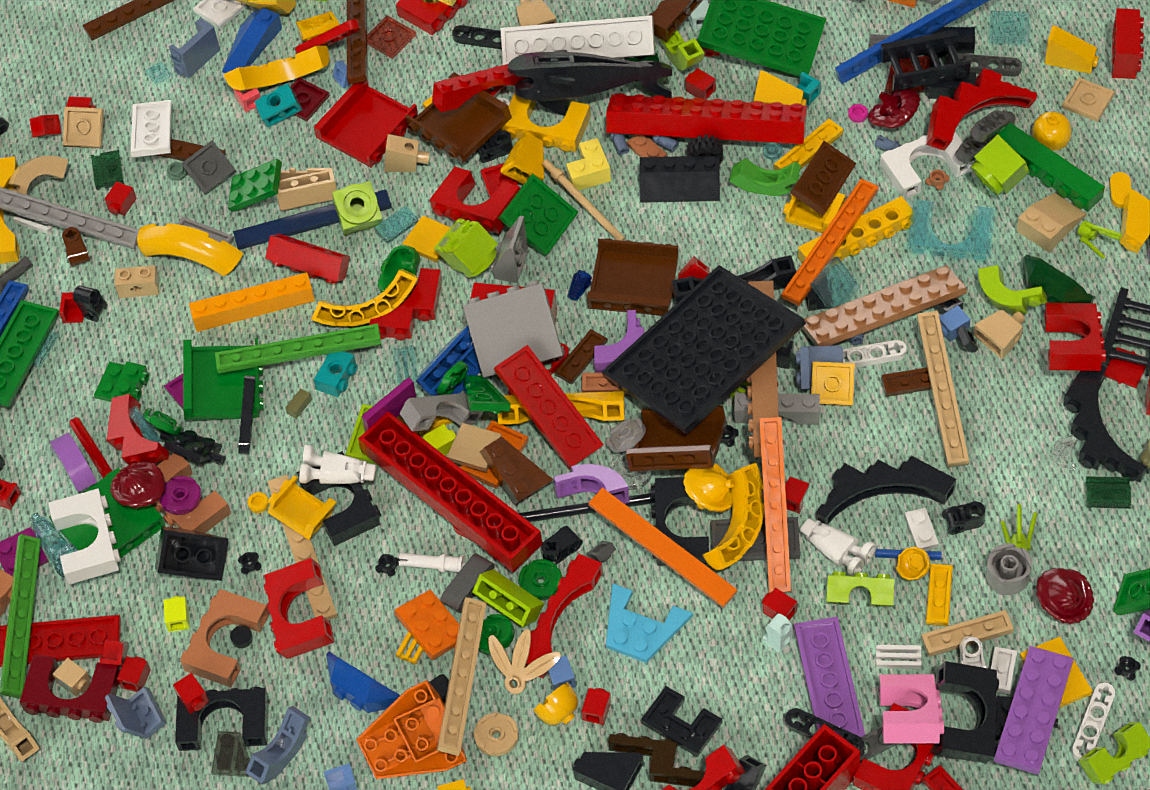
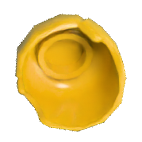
(913, 563)

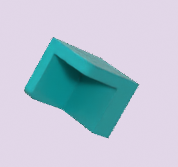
(810, 86)

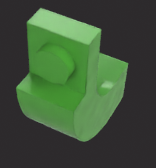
(764, 181)

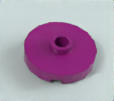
(178, 487)

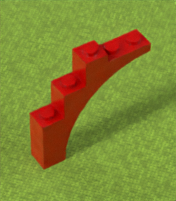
(967, 98)

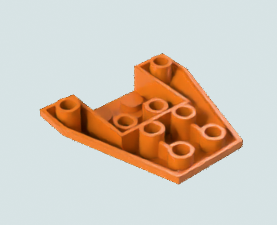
(407, 736)

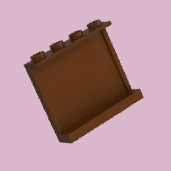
(464, 128)
(633, 277)
(669, 448)

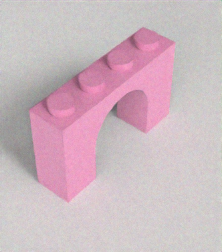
(911, 726)

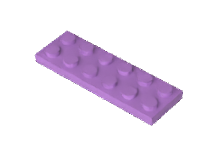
(828, 674)
(1033, 710)

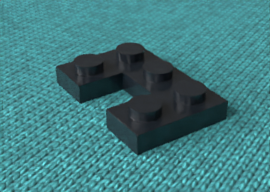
(663, 721)

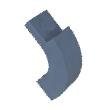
(282, 749)

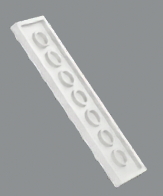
(599, 37)

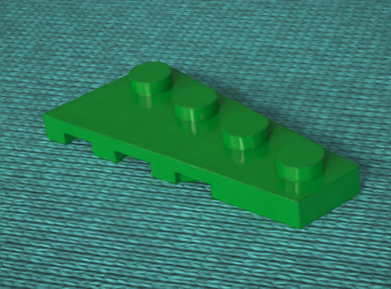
(483, 395)

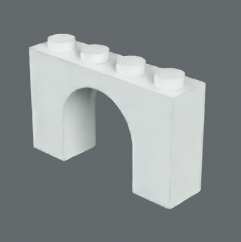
(899, 171)
(100, 556)

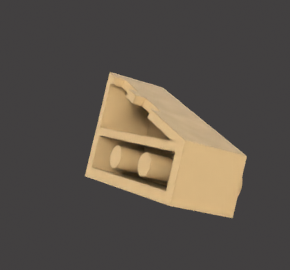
(305, 187)

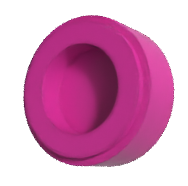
(858, 113)

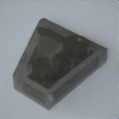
(230, 755)

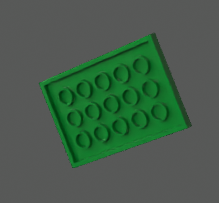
(763, 33)

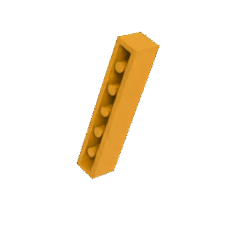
(251, 302)

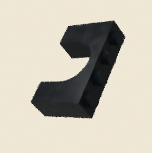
(966, 45)
(668, 495)
(352, 521)
(981, 687)
(251, 703)

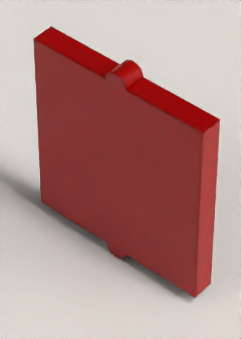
(1124, 371)

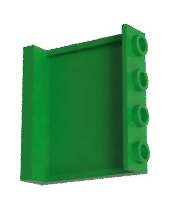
(215, 394)
(129, 524)

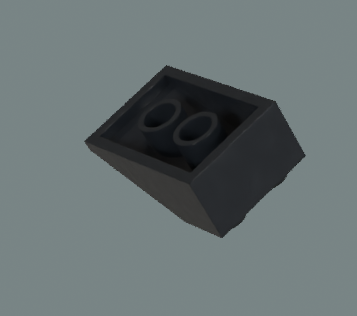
(191, 553)

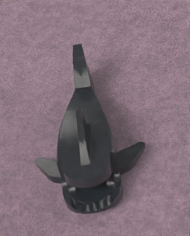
(565, 75)

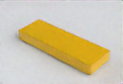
(939, 594)

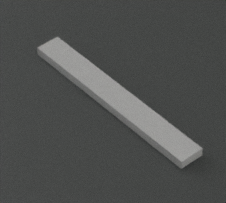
(67, 217)

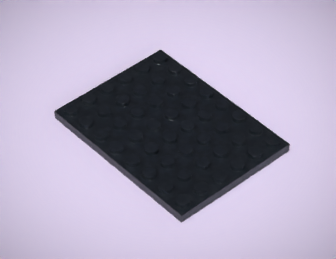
(703, 348)

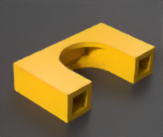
(563, 135)

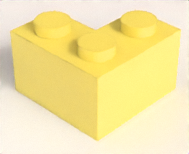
(591, 168)

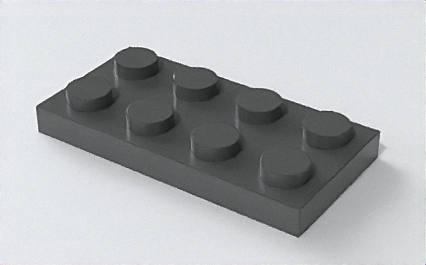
(758, 550)

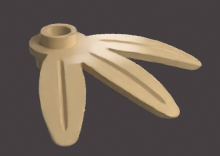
(520, 656)

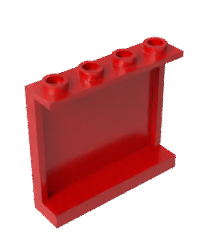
(362, 122)

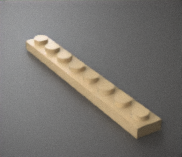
(942, 389)
(303, 549)
(461, 677)

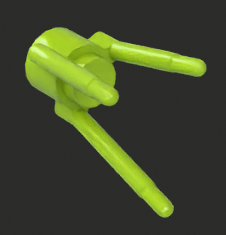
(1090, 231)
(1019, 538)

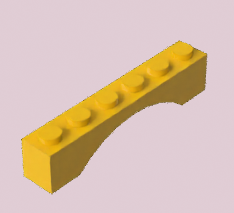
(8, 242)
(596, 405)

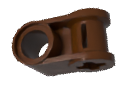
(75, 247)

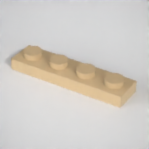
(982, 628)

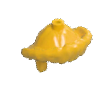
(709, 488)

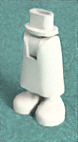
(334, 468)
(838, 546)

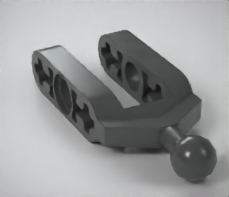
(983, 133)

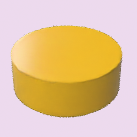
(258, 502)

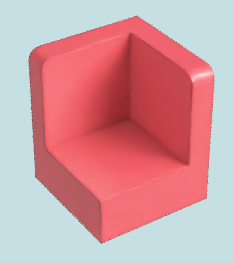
(247, 98)

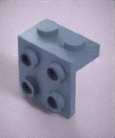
(811, 354)
(137, 714)

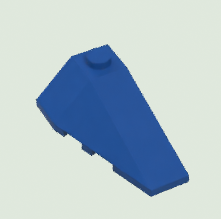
(253, 38)

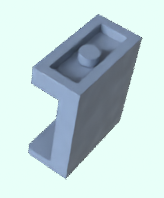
(196, 51)

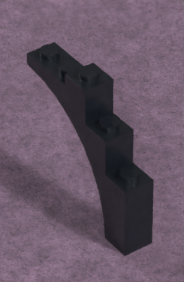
(1088, 426)
(880, 479)

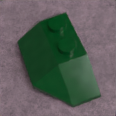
(1055, 283)

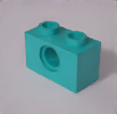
(274, 114)
(327, 379)

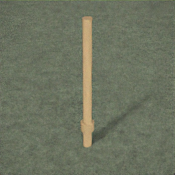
(559, 176)

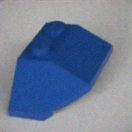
(457, 349)
(358, 687)

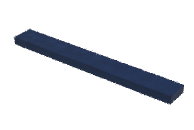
(297, 223)

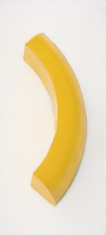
(278, 71)
(190, 244)
(360, 314)
(745, 520)

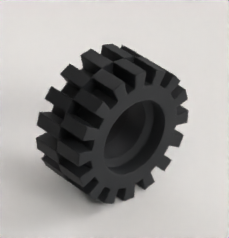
(705, 147)

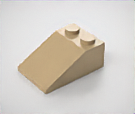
(1049, 221)

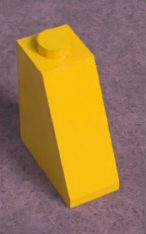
(1070, 52)
(773, 89)
(525, 159)
(1135, 221)

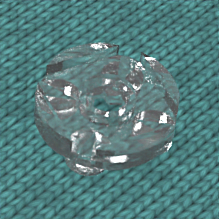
(634, 480)

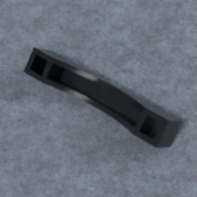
(777, 270)

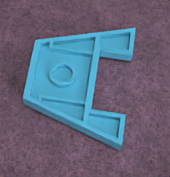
(636, 634)

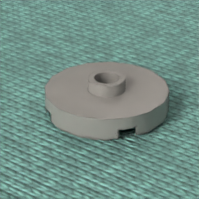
(626, 435)

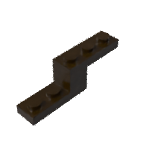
(663, 759)

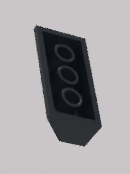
(679, 179)

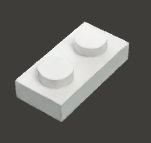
(921, 529)
(1004, 663)

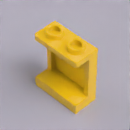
(804, 216)
(299, 508)

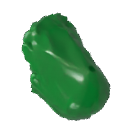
(399, 258)

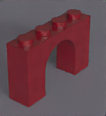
(92, 705)

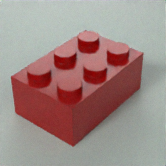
(1126, 43)

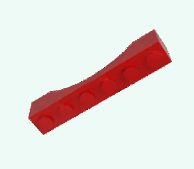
(453, 92)
(580, 579)

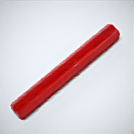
(90, 446)

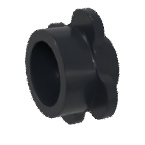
(733, 433)
(249, 557)
(387, 559)
(1127, 662)

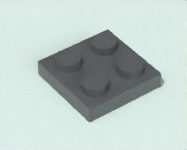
(208, 167)

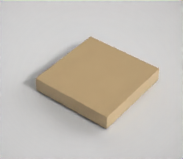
(1088, 99)
(83, 127)
(468, 444)

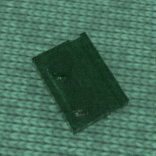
(107, 169)
(1108, 492)

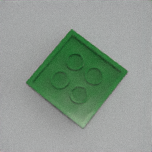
(543, 211)

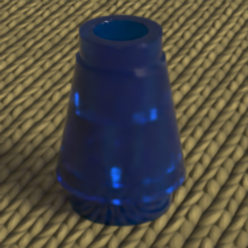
(579, 284)

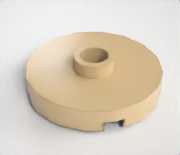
(492, 724)

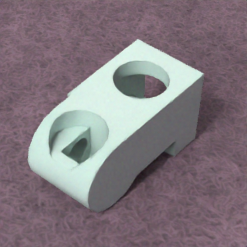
(778, 633)

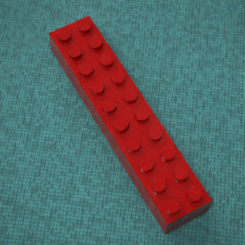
(703, 117)
(450, 491)

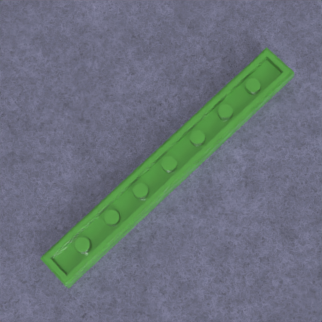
(297, 348)
(20, 616)

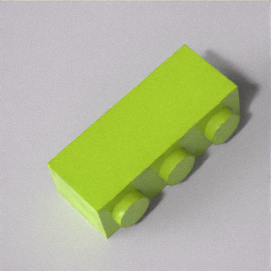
(508, 597)

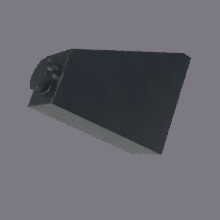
(608, 769)

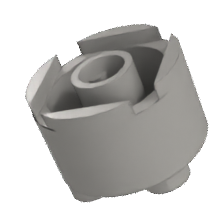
(1008, 569)

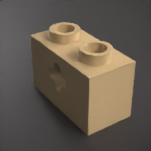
(137, 281)

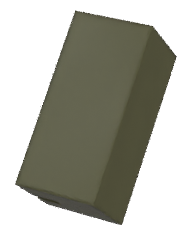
(298, 403)

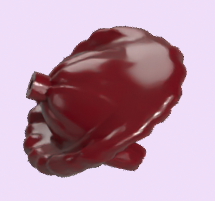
(894, 109)
(138, 485)
(1065, 595)

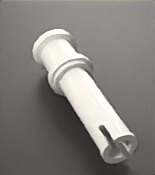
(442, 562)

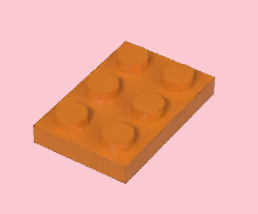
(515, 438)
(429, 624)

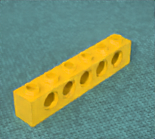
(886, 221)

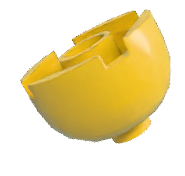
(1052, 130)
(558, 706)

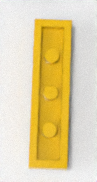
(803, 153)

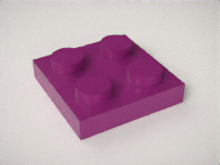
(8, 551)

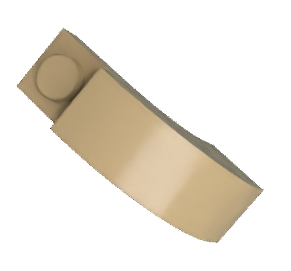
(44, 165)
(15, 735)

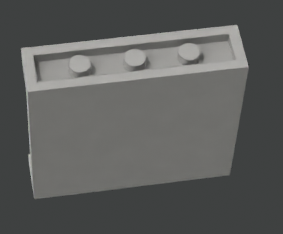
(511, 322)

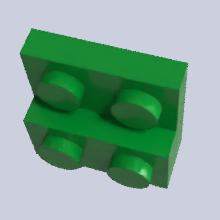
(122, 380)

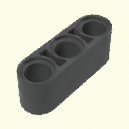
(465, 581)

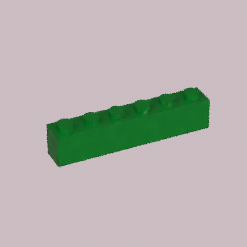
(1054, 170)

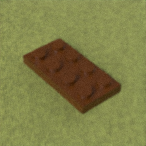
(823, 178)

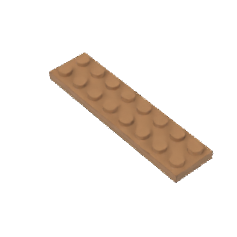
(883, 306)

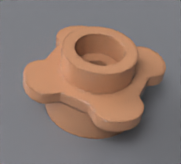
(937, 174)

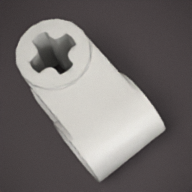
(974, 658)

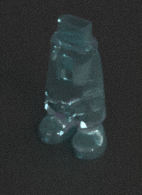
(51, 541)

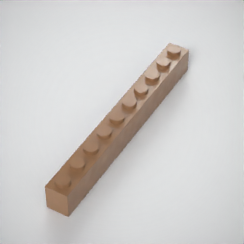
(763, 388)

